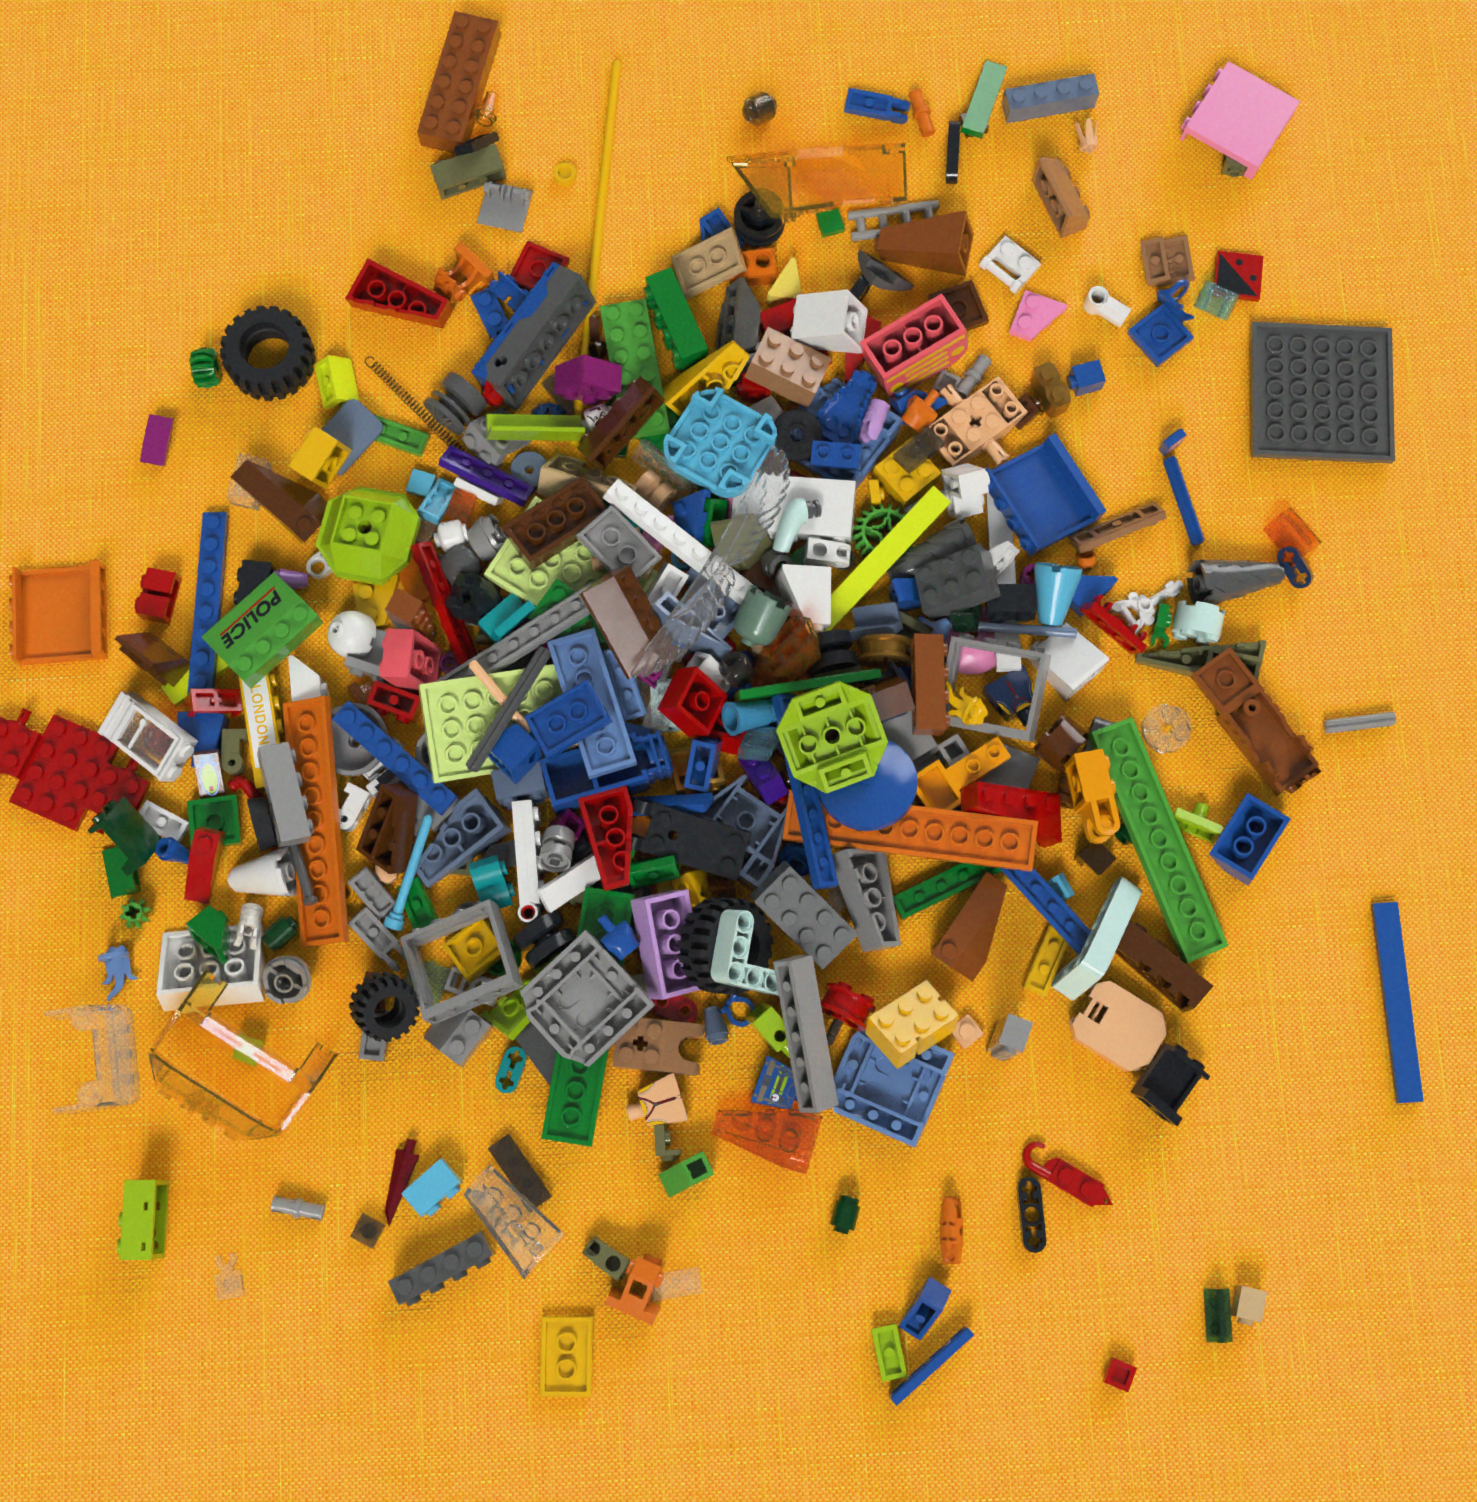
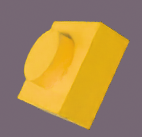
(875, 493)

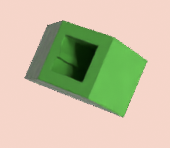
(686, 1174)

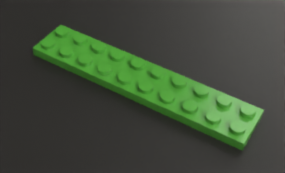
(1159, 842)

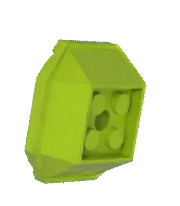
(373, 555)
(835, 762)

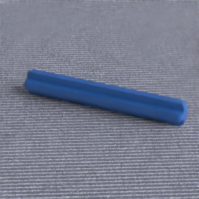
(1183, 501)

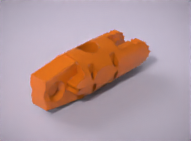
(951, 1230)

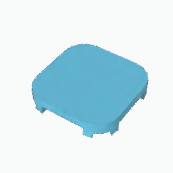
(719, 443)

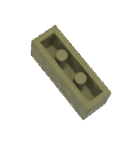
(467, 171)

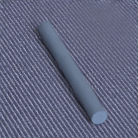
(1028, 629)

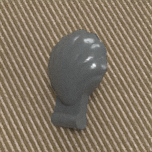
(459, 560)

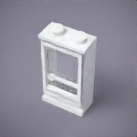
(148, 736)

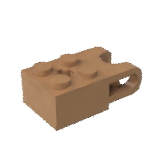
(662, 1048)

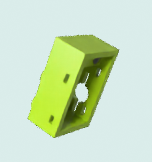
(141, 1217)

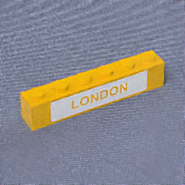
(262, 719)

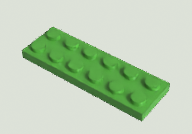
(632, 346)

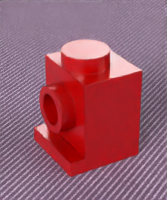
(751, 391)

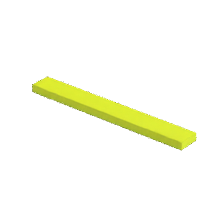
(886, 554)

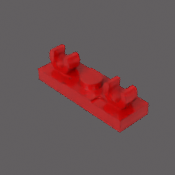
(1114, 626)

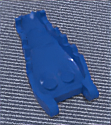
(844, 413)

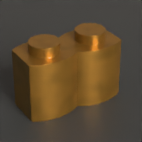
(1047, 386)

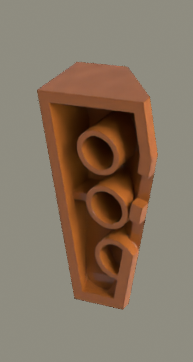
(970, 935)

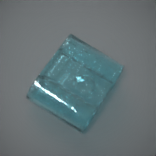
(1216, 300)
(758, 744)

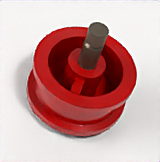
(845, 1008)

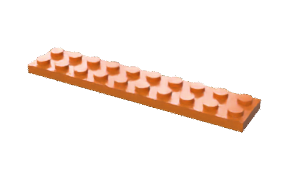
(311, 736)
(936, 836)

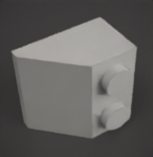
(459, 1036)

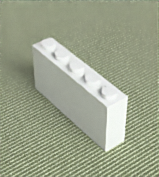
(836, 503)

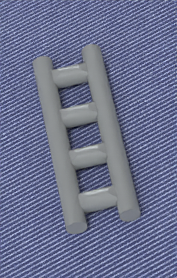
(882, 213)

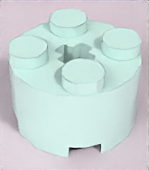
(1198, 622)

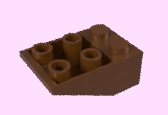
(154, 657)

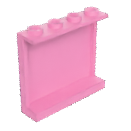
(1240, 116)

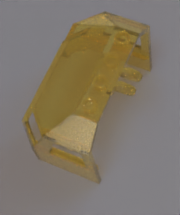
(208, 1102)

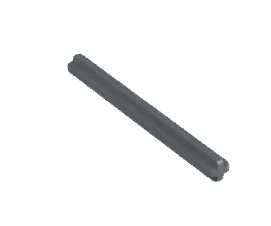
(508, 709)

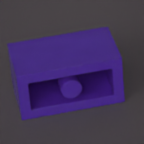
(764, 779)

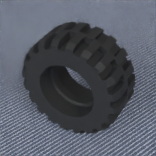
(259, 326)
(699, 941)

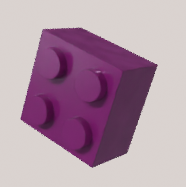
(588, 379)

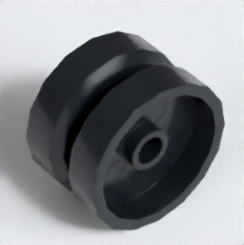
(834, 652)
(544, 938)

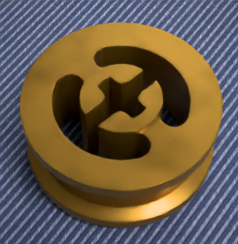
(882, 649)

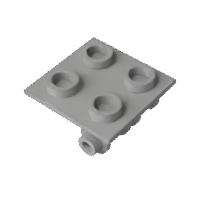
(504, 206)

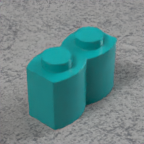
(491, 882)

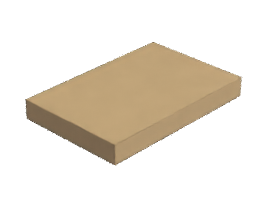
(709, 263)

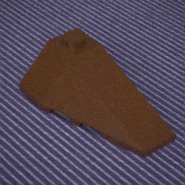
(290, 503)

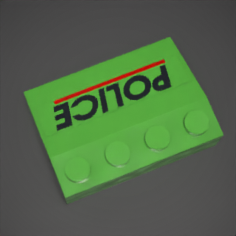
(262, 630)

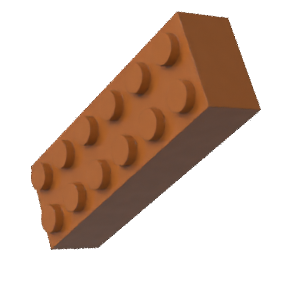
(459, 82)

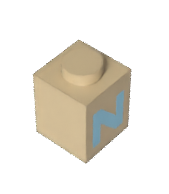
(1248, 1304)

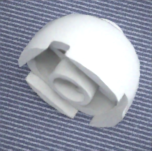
(351, 634)

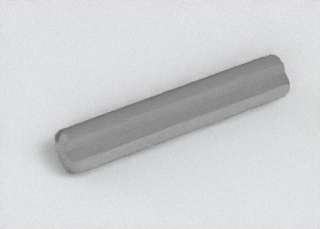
(1359, 722)

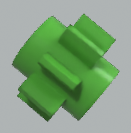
(129, 910)

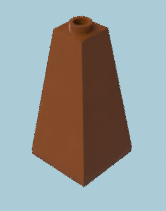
(930, 243)

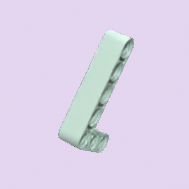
(1101, 942)
(731, 955)

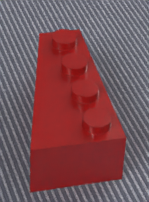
(393, 295)
(1016, 803)

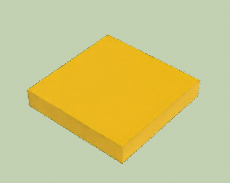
(473, 949)

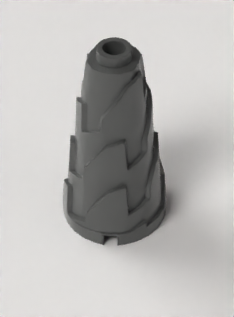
(945, 542)
(1230, 579)

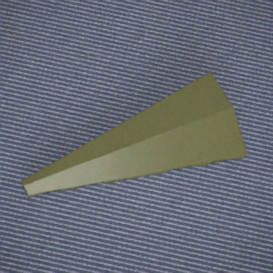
(1190, 659)

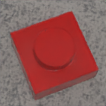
(1119, 1374)

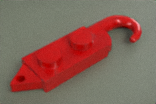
(1067, 1178)

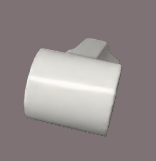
(1107, 308)

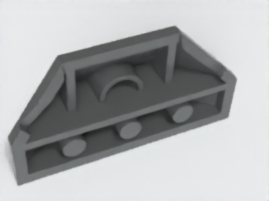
(738, 317)

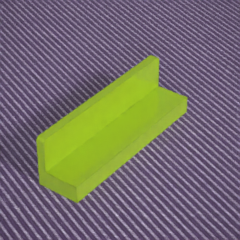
(534, 427)

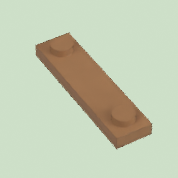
(1117, 527)

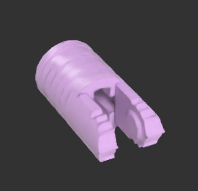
(873, 420)

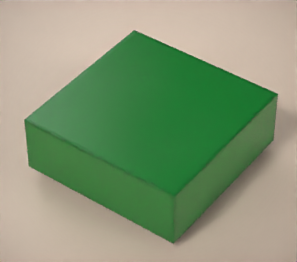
(830, 223)

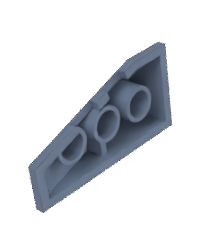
(464, 836)

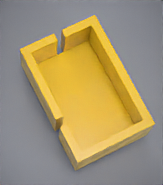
(910, 1018)

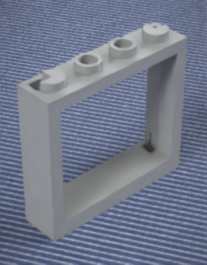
(1013, 649)
(472, 998)

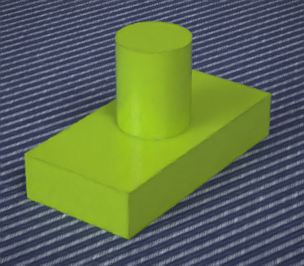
(1197, 824)

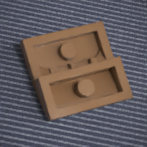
(1167, 260)

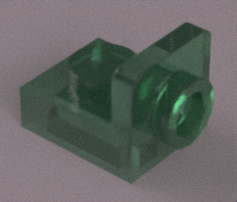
(966, 620)

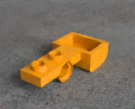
(942, 786)

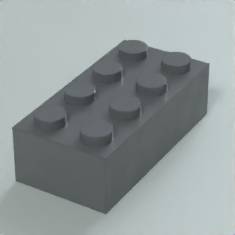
(803, 914)

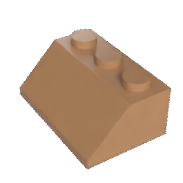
(1060, 196)

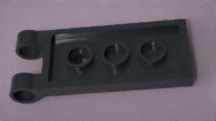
(699, 840)

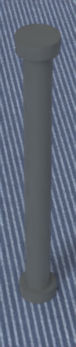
(309, 898)

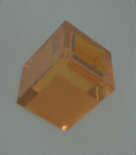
(461, 507)

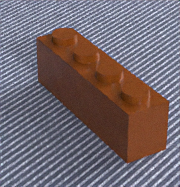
(410, 613)
(928, 684)

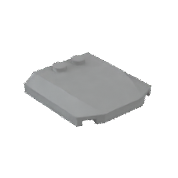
(584, 1001)

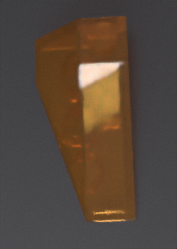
(775, 1136)

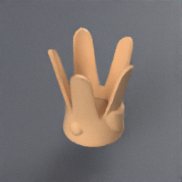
(1090, 142)

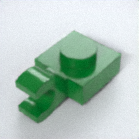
(1161, 621)

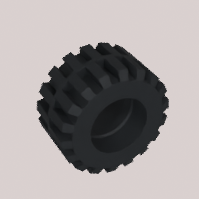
(395, 1021)

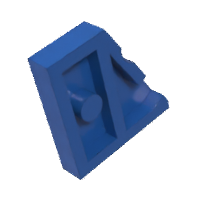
(690, 514)

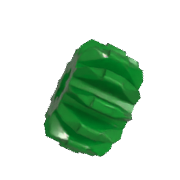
(205, 367)

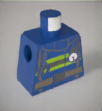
(775, 1086)

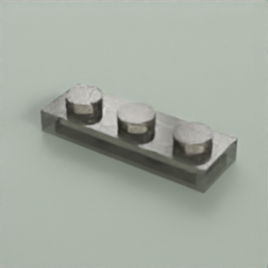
(519, 1170)

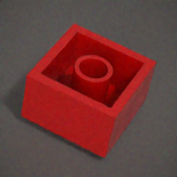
(692, 702)

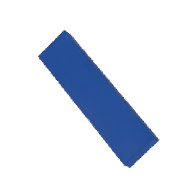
(686, 802)
(930, 1365)

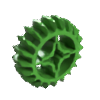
(875, 532)

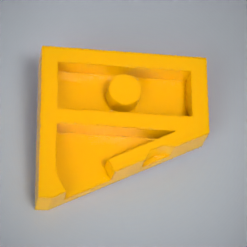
(373, 599)

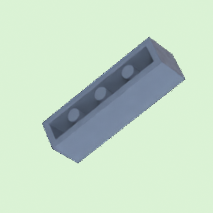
(1050, 98)

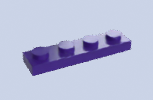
(486, 476)

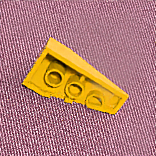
(716, 370)

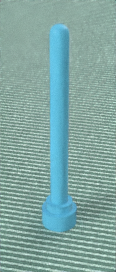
(395, 918)

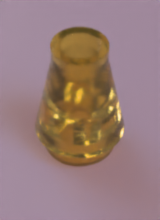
(487, 110)

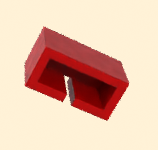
(158, 595)

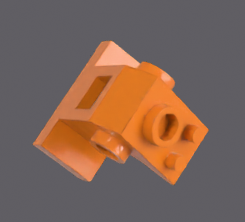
(470, 268)
(648, 1272)

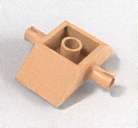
(991, 409)

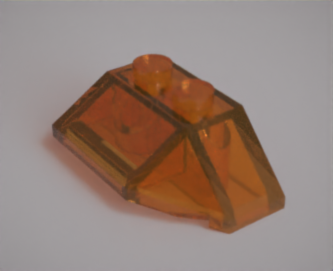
(788, 655)

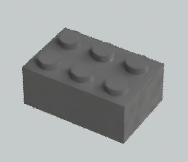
(957, 582)

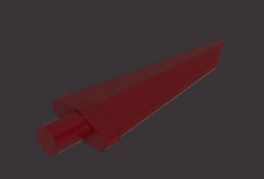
(402, 1170)

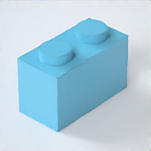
(432, 1188)

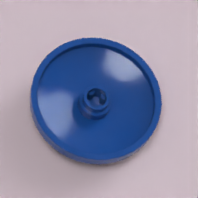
(878, 799)

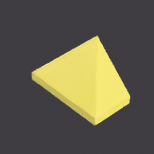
(786, 286)

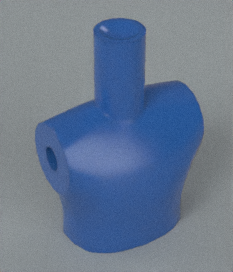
(619, 938)

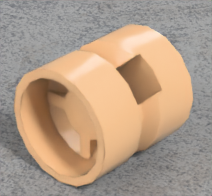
(656, 493)

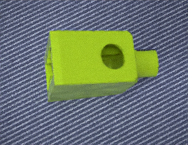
(766, 1023)

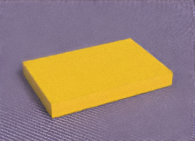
(566, 1356)

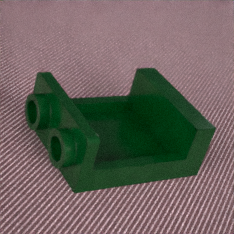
(127, 831)

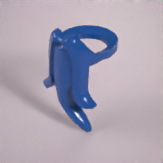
(1165, 296)

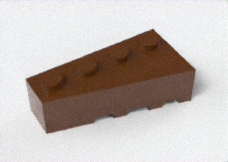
(1162, 968)

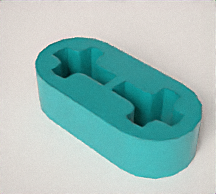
(516, 1072)

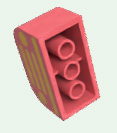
(916, 345)

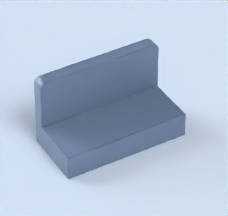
(876, 619)

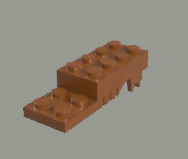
(1256, 724)

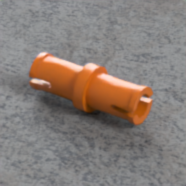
(921, 113)

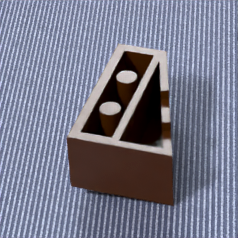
(390, 828)

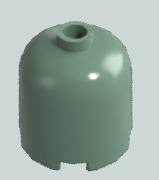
(760, 617)

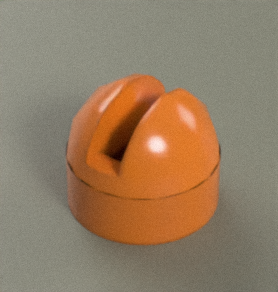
(1086, 559)

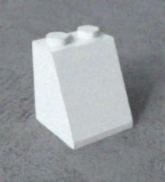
(829, 321)
(807, 591)
(1071, 663)

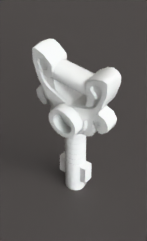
(1144, 606)

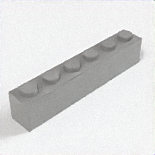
(805, 1033)

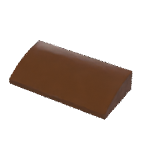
(554, 522)

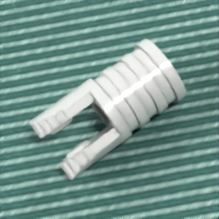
(249, 924)

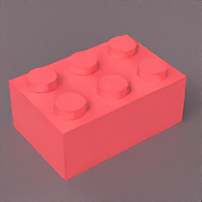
(409, 659)

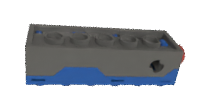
(533, 337)

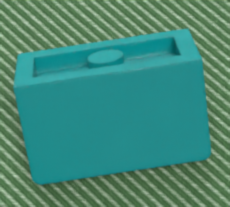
(505, 617)

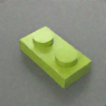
(889, 1352)

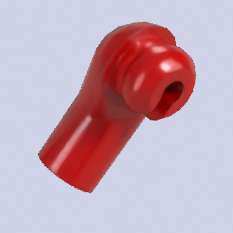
(245, 784)

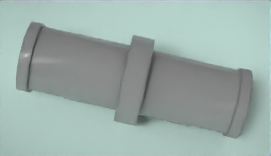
(973, 376)
(297, 1208)

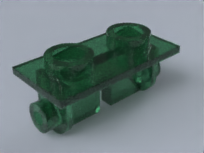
(1218, 1315)

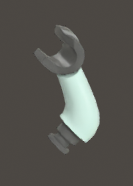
(792, 518)

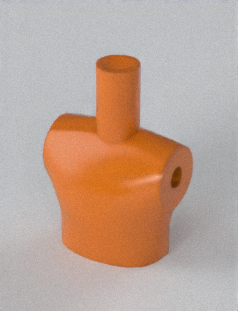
(919, 411)

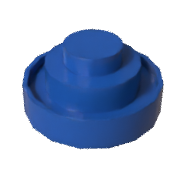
(795, 856)

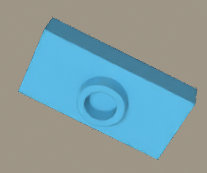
(437, 501)

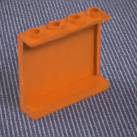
(58, 614)

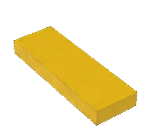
(1045, 963)

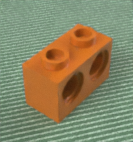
(755, 274)

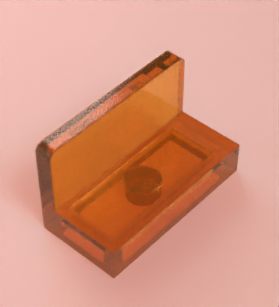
(1291, 530)

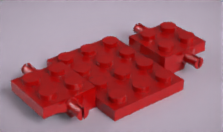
(65, 770)

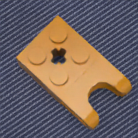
(1093, 793)

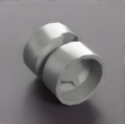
(557, 849)

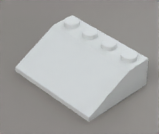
(185, 959)

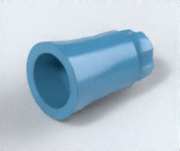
(747, 715)

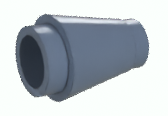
(715, 1027)

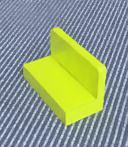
(336, 381)

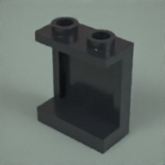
(1169, 1082)

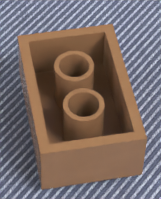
(788, 367)

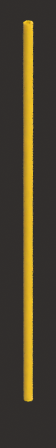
(600, 213)

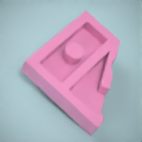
(1035, 315)

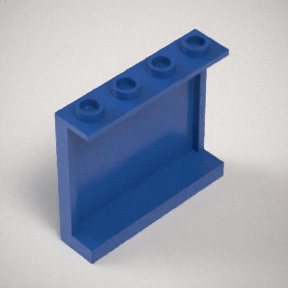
(1043, 496)

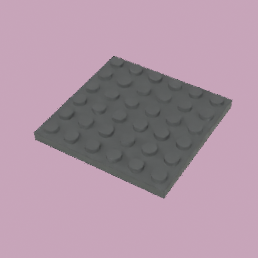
(1322, 392)

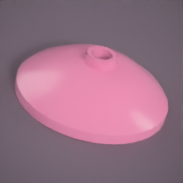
(974, 660)

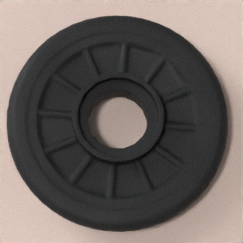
(807, 424)

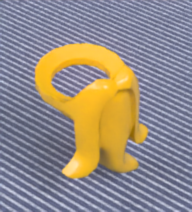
(970, 709)

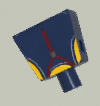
(1011, 695)

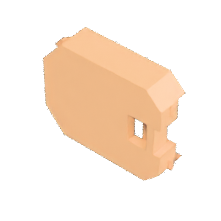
(1127, 1031)

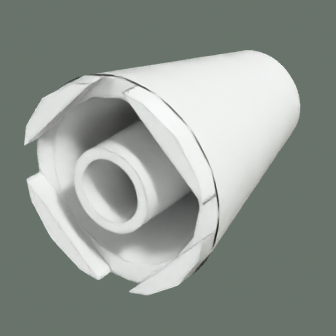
(266, 875)

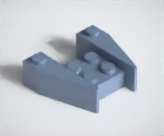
(712, 640)
(744, 811)

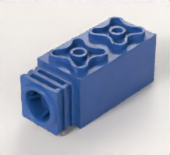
(568, 778)

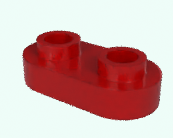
(673, 1008)

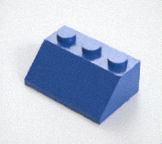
(1248, 838)

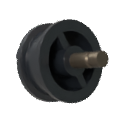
(754, 225)

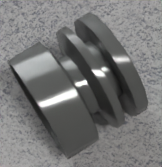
(458, 399)

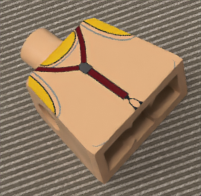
(659, 1103)

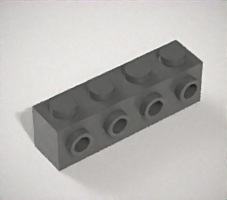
(441, 1268)

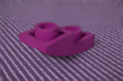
(156, 440)

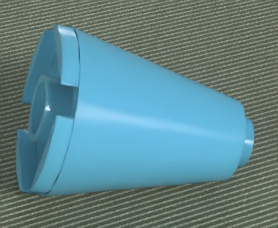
(1055, 591)

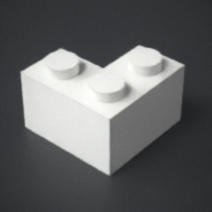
(965, 489)

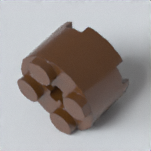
(1060, 742)

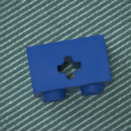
(836, 455)

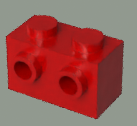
(396, 702)

